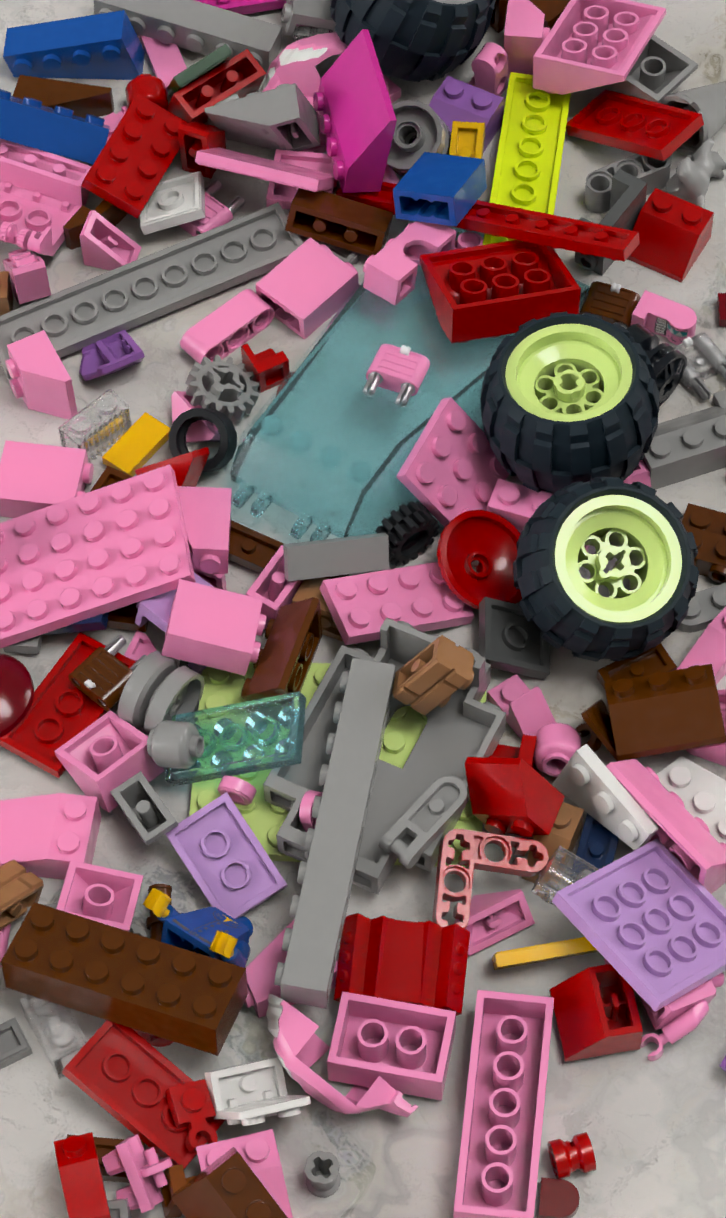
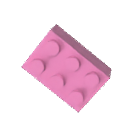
(391, 1040)

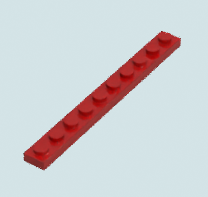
(527, 226)

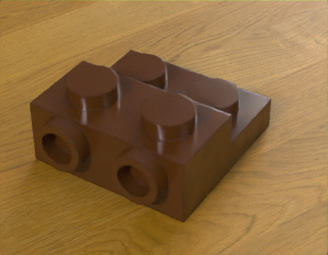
(710, 538)

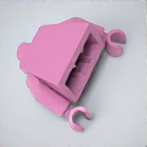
(679, 1016)

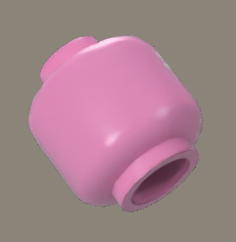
(555, 747)

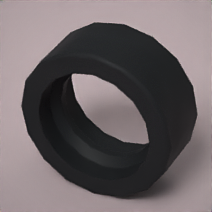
(225, 427)

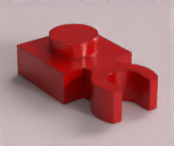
(192, 1108)

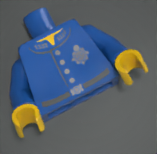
(203, 930)

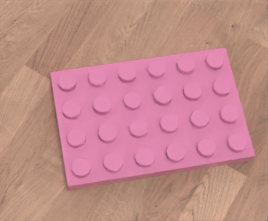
(92, 555)

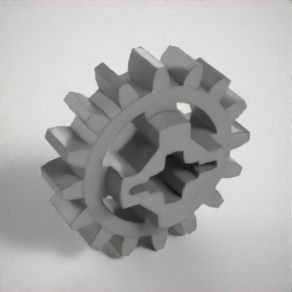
(222, 387)

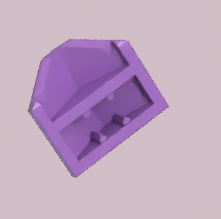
(109, 356)

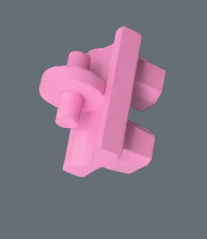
(143, 1172)

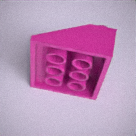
(356, 117)

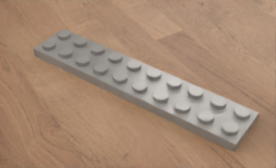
(154, 284)

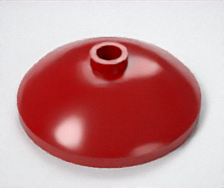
(488, 545)

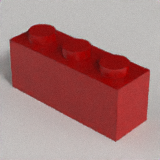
(236, 76)

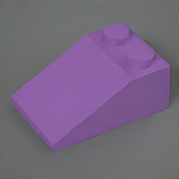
(468, 103)

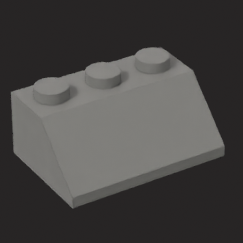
(687, 447)

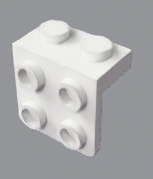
(252, 1092)

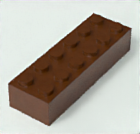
(125, 978)

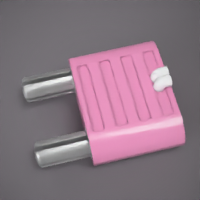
(215, 212)
(397, 371)

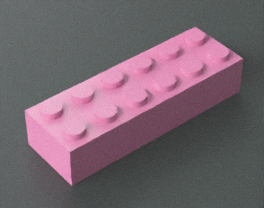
(504, 1106)

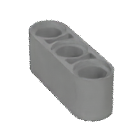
(599, 182)

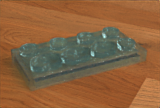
(245, 738)

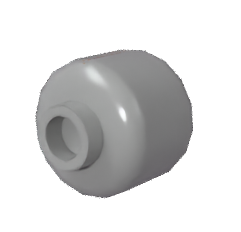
(175, 744)

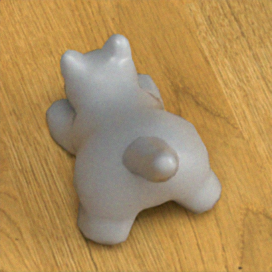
(694, 174)

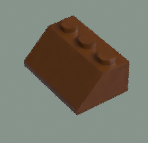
(288, 651)
(665, 712)
(226, 1191)

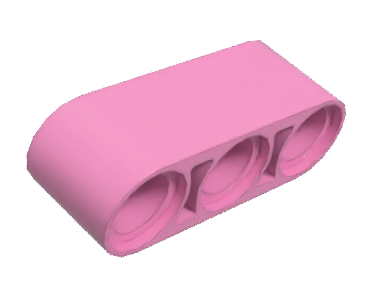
(228, 327)

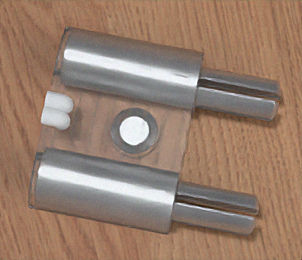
(703, 363)

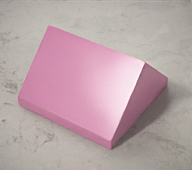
(100, 894)

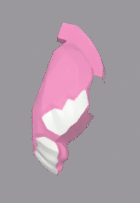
(298, 63)
(300, 1048)

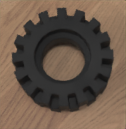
(409, 532)

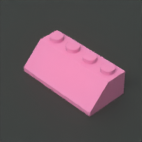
(678, 830)

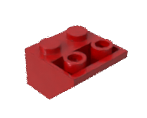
(596, 1014)

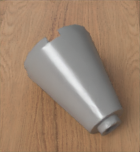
(708, 101)

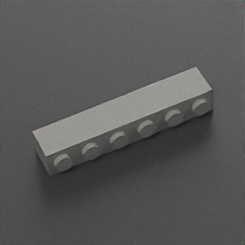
(199, 27)

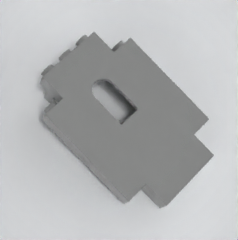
(450, 736)

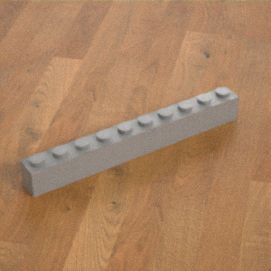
(337, 835)

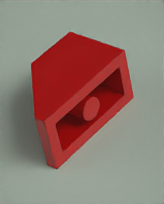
(195, 137)
(81, 1177)

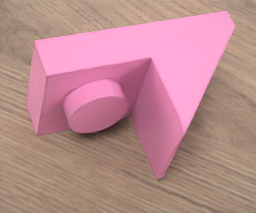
(524, 708)

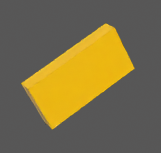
(137, 445)

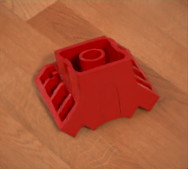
(403, 961)

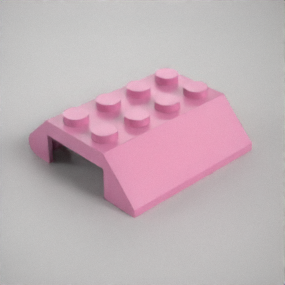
(38, 196)

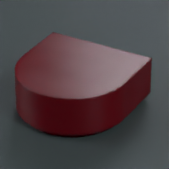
(558, 1198)

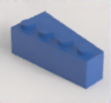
(76, 48)
(51, 129)

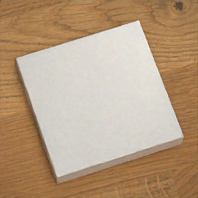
(174, 203)

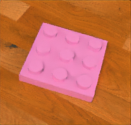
(451, 465)

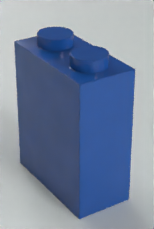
(440, 189)

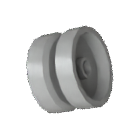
(421, 123)
(158, 692)

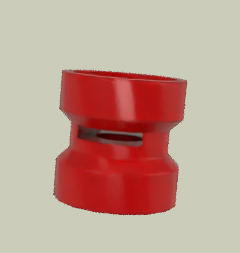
(572, 1155)

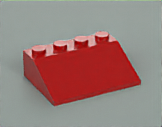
(497, 288)

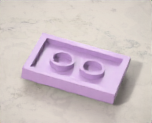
(226, 858)

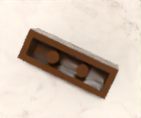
(339, 221)

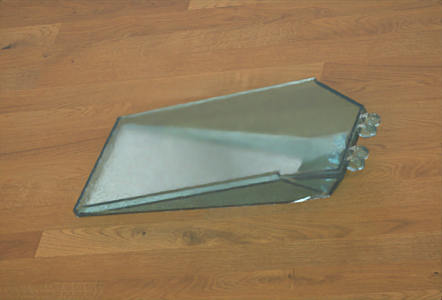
(333, 449)

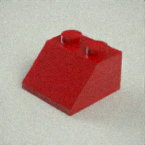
(671, 234)
(511, 796)

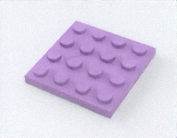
(650, 923)

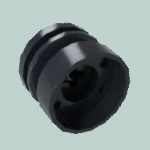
(666, 362)

